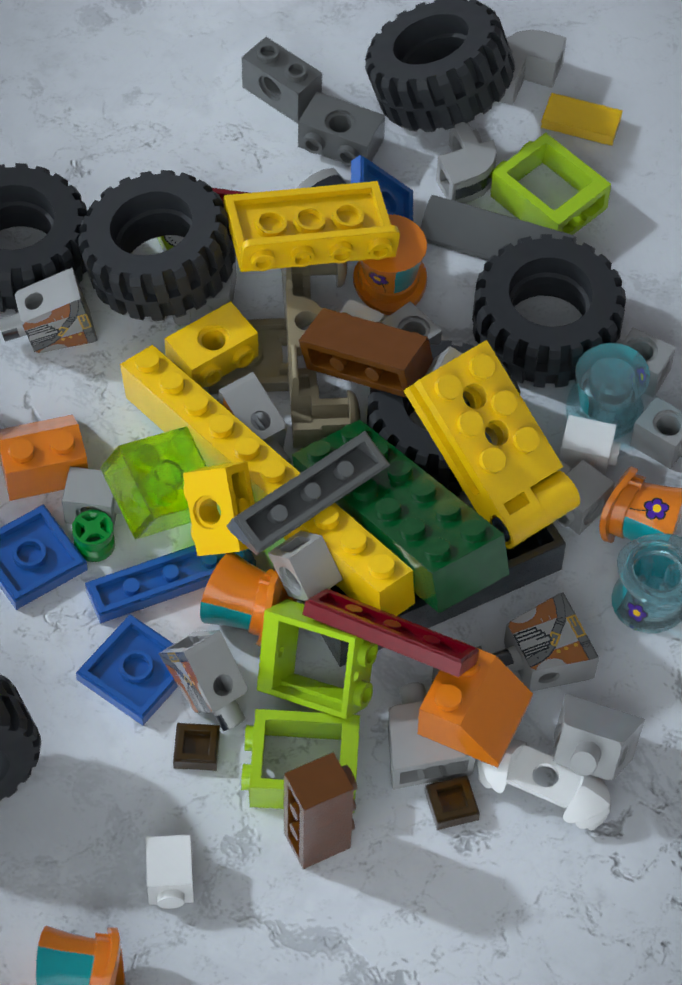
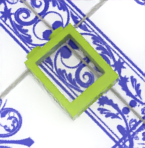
(570, 216)
(279, 656)
(270, 792)

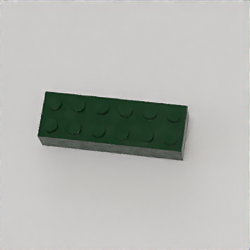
(420, 522)

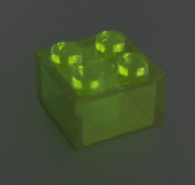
(150, 480)

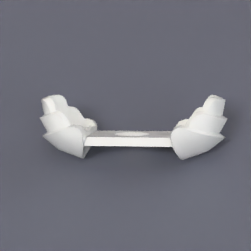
(583, 797)

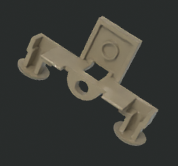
(310, 416)

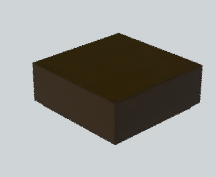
(196, 746)
(452, 802)

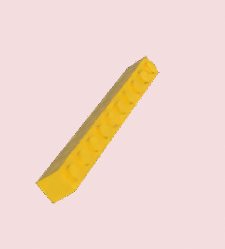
(176, 401)

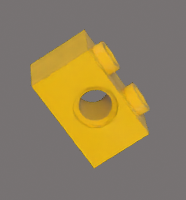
(213, 345)
(212, 485)

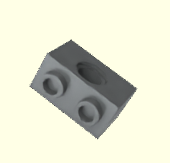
(280, 78)
(340, 129)

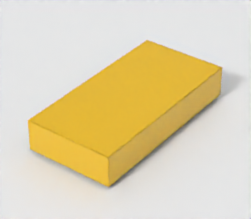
(581, 119)

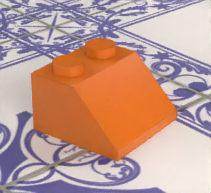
(39, 456)
(475, 710)

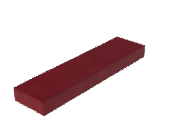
(391, 632)

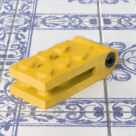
(514, 477)

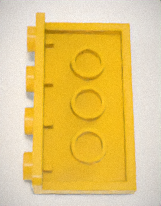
(310, 226)

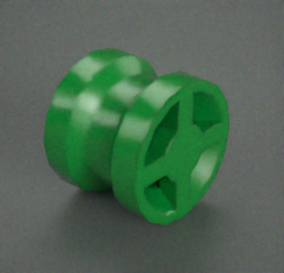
(93, 525)

